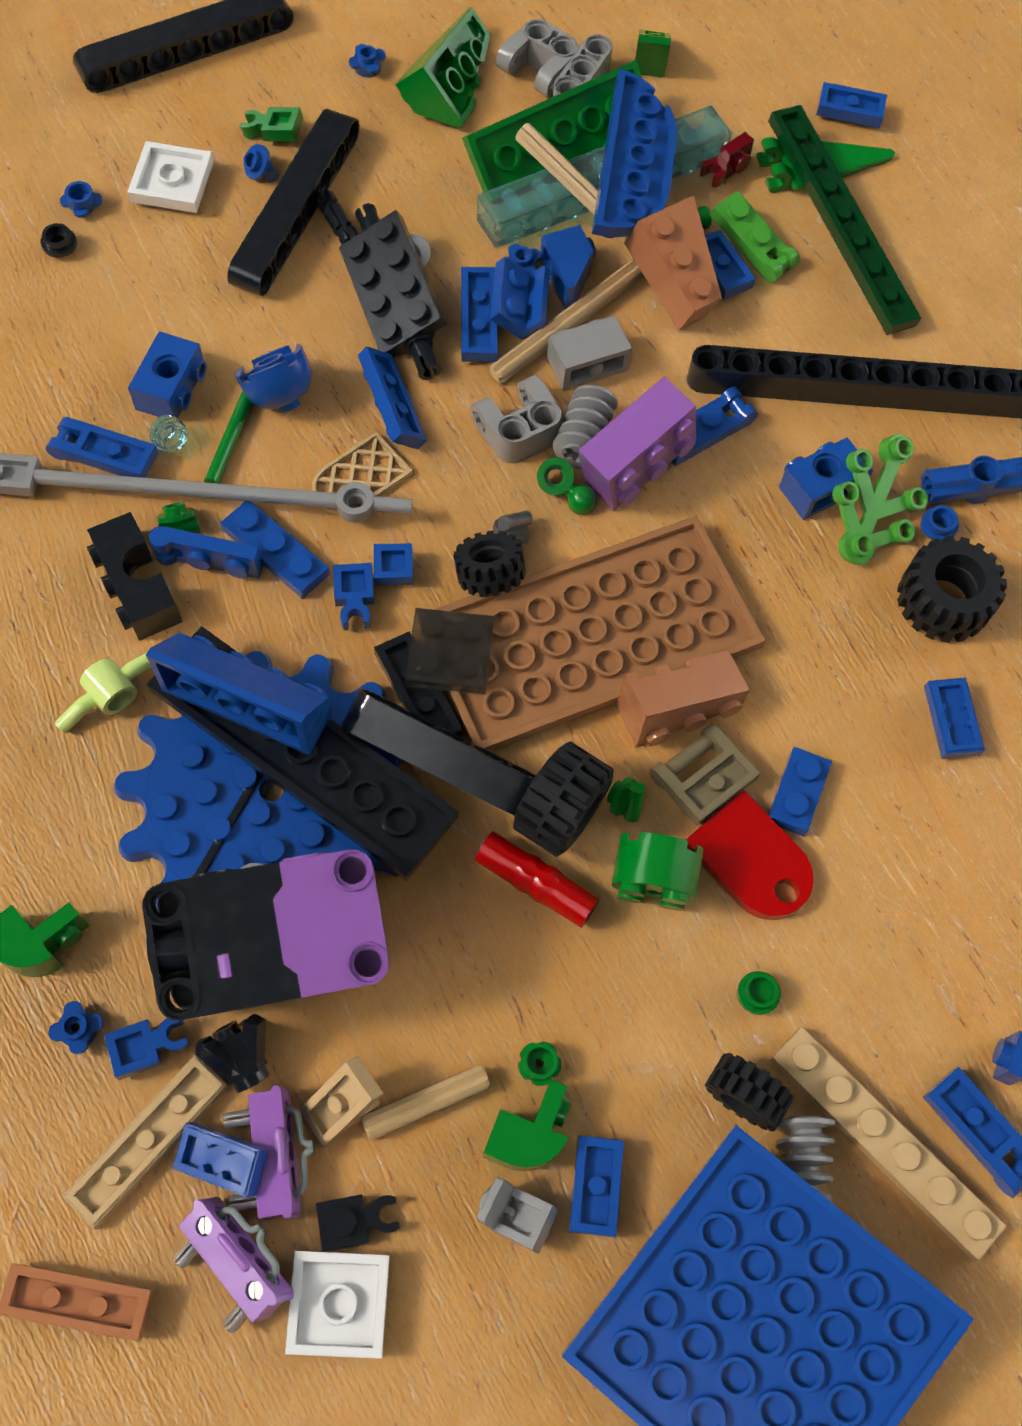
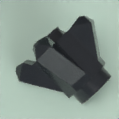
(237, 1052)

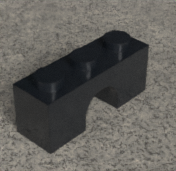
(145, 602)

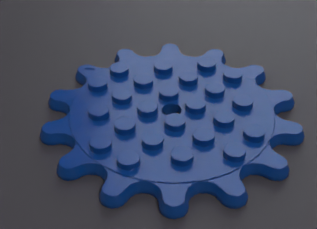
(199, 782)

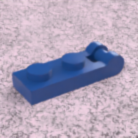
(715, 425)
(102, 448)
(205, 552)
(979, 1127)

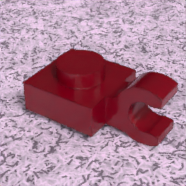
(732, 158)

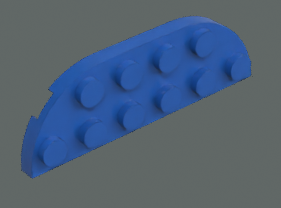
(635, 159)

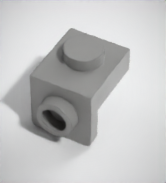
(516, 1215)

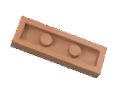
(76, 1302)

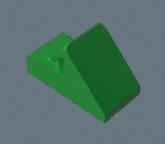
(652, 52)

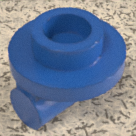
(258, 164)

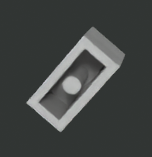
(588, 352)

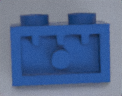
(519, 298)

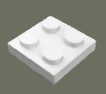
(170, 176)
(338, 1305)

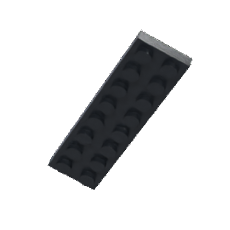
(338, 782)

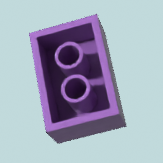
(639, 444)

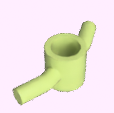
(105, 687)

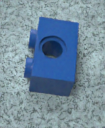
(167, 376)
(803, 480)

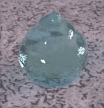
(168, 433)

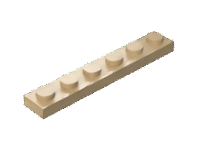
(889, 1144)

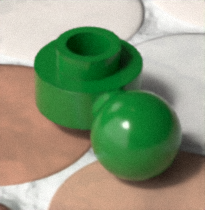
(580, 498)

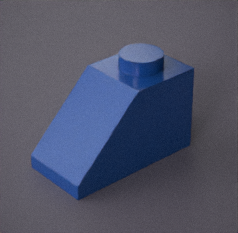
(569, 258)

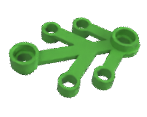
(893, 452)

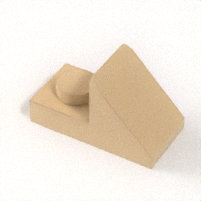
(341, 1101)

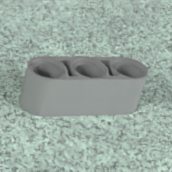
(587, 63)

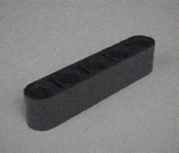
(437, 751)

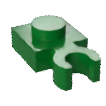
(276, 125)

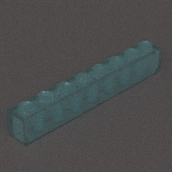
(542, 201)

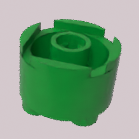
(657, 869)

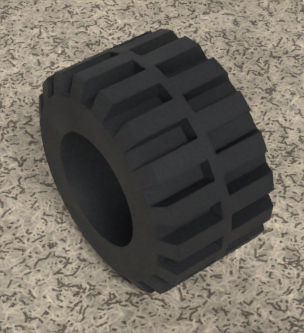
(966, 568)
(563, 798)

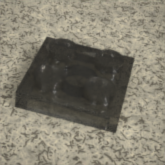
(450, 651)

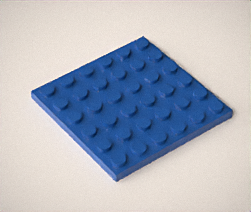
(764, 1310)

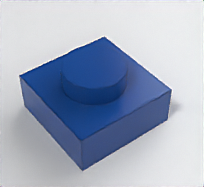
(393, 564)
(1008, 1059)

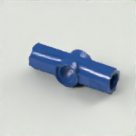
(973, 481)

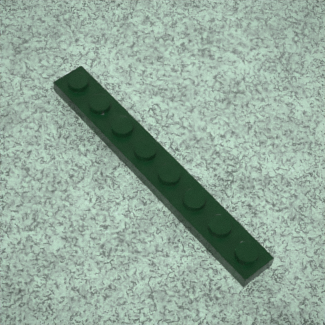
(844, 220)

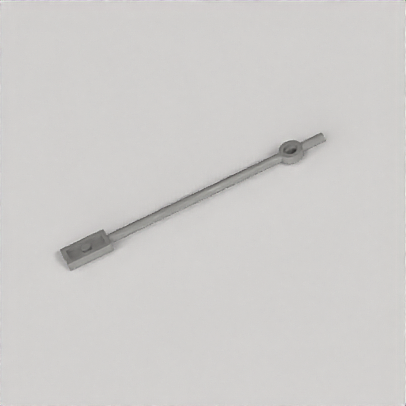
(22, 473)

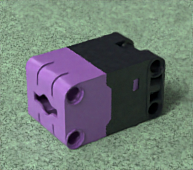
(264, 934)

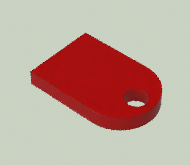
(751, 856)

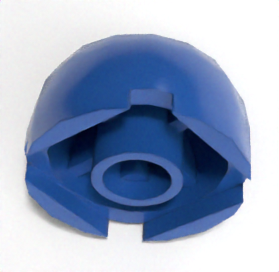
(277, 378)

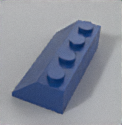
(241, 691)

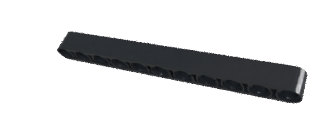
(857, 381)

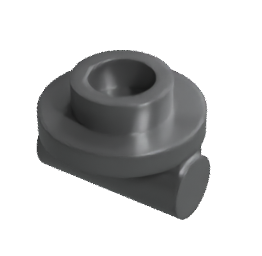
(515, 524)

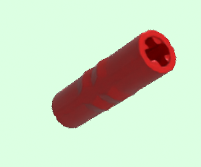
(537, 879)

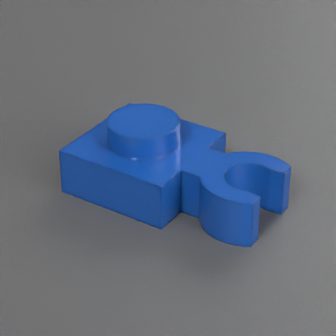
(354, 591)
(138, 1046)

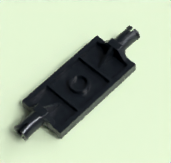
(394, 288)

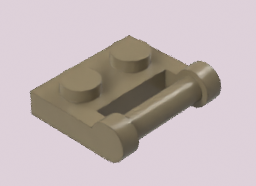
(713, 783)

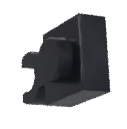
(347, 1221)

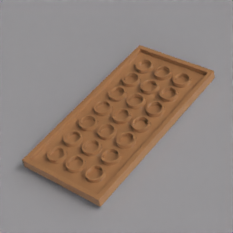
(591, 620)

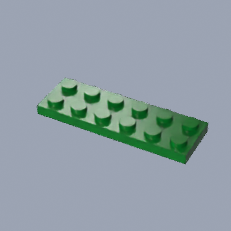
(569, 121)

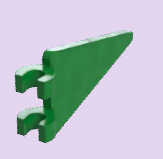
(846, 157)

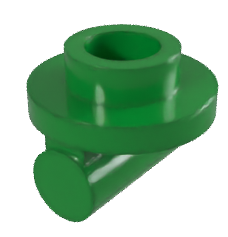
(178, 517)
(626, 799)

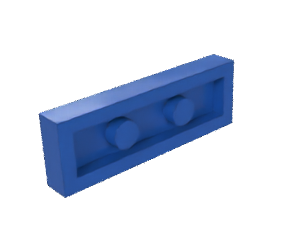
(477, 329)
(392, 398)
(278, 549)

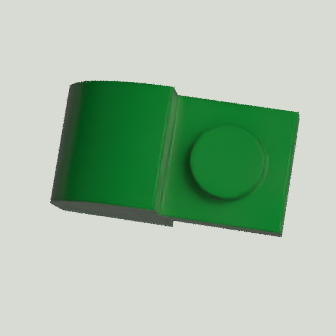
(31, 949)
(529, 1144)

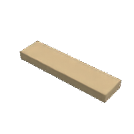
(144, 1142)

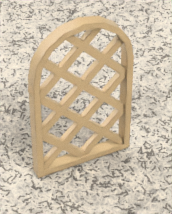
(358, 449)

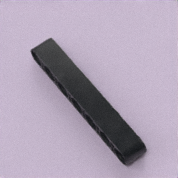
(178, 41)
(293, 202)

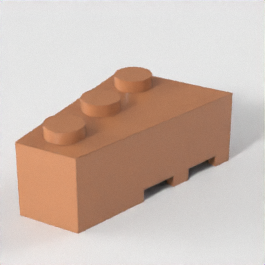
(676, 261)
(680, 697)

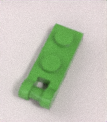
(754, 237)

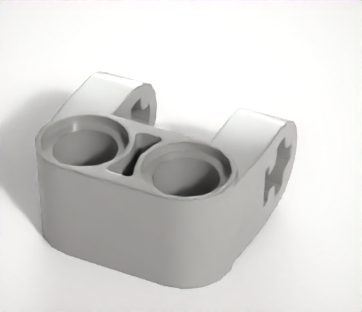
(540, 47)
(522, 424)

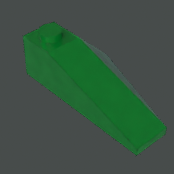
(446, 74)

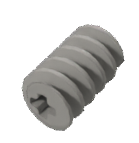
(586, 416)
(805, 1148)

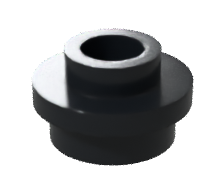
(58, 240)

